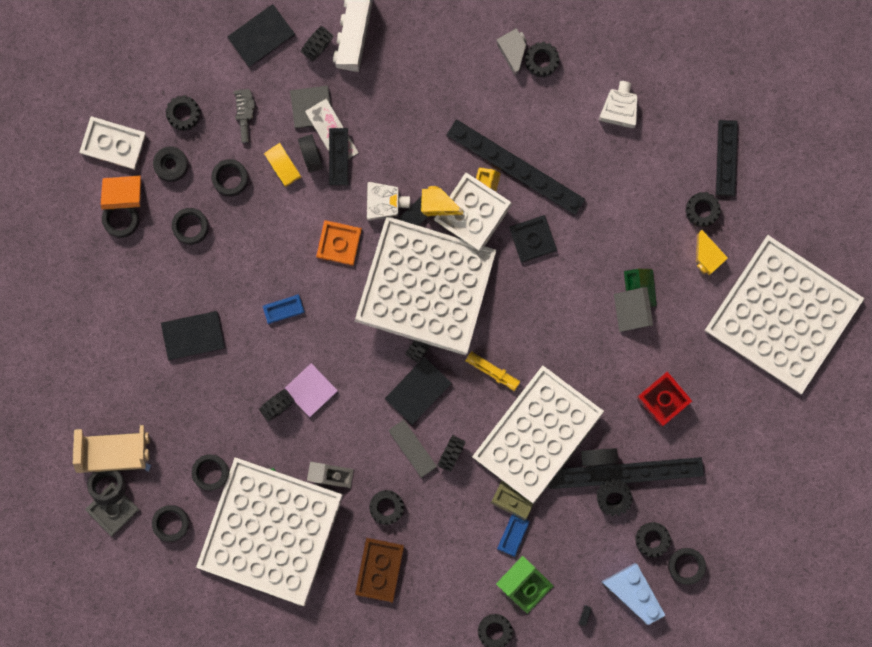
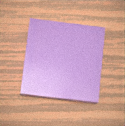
(311, 390)

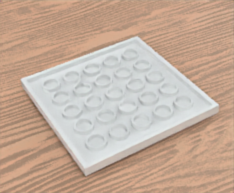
(425, 286)
(784, 314)
(269, 531)

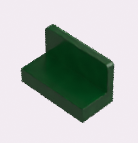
(641, 278)

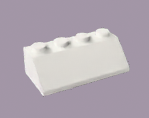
(353, 34)

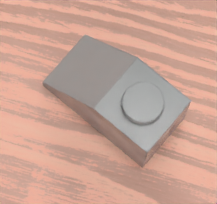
(512, 47)
(330, 474)

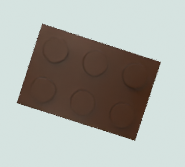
(379, 569)

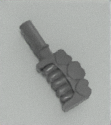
(245, 107)

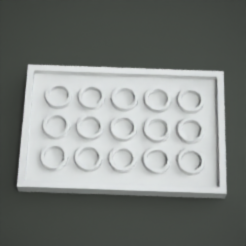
(538, 434)

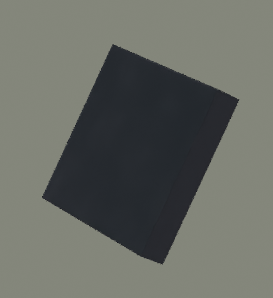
(532, 238)

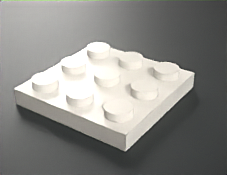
(481, 209)

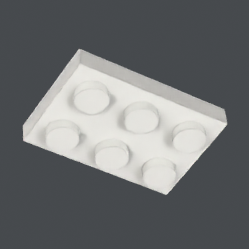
(112, 143)

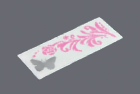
(323, 118)

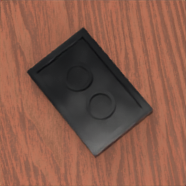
(261, 35)
(192, 335)
(418, 390)

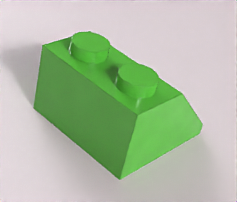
(524, 584)

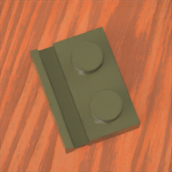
(511, 501)

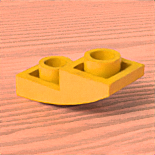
(282, 165)

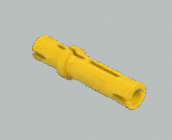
(493, 371)

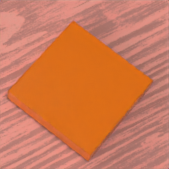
(121, 192)
(338, 242)

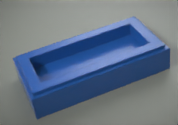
(283, 309)
(513, 535)

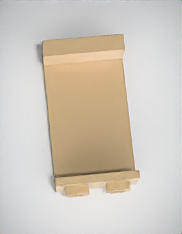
(110, 451)

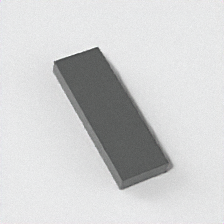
(412, 448)

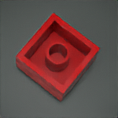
(664, 399)

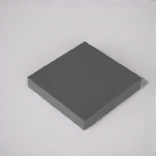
(305, 99)
(633, 309)
(114, 516)

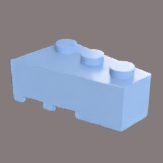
(635, 592)

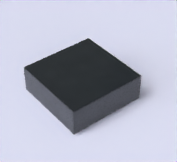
(584, 616)

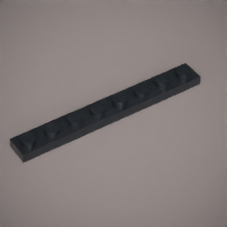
(515, 167)
(628, 473)

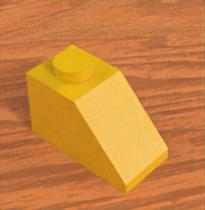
(438, 203)
(708, 254)

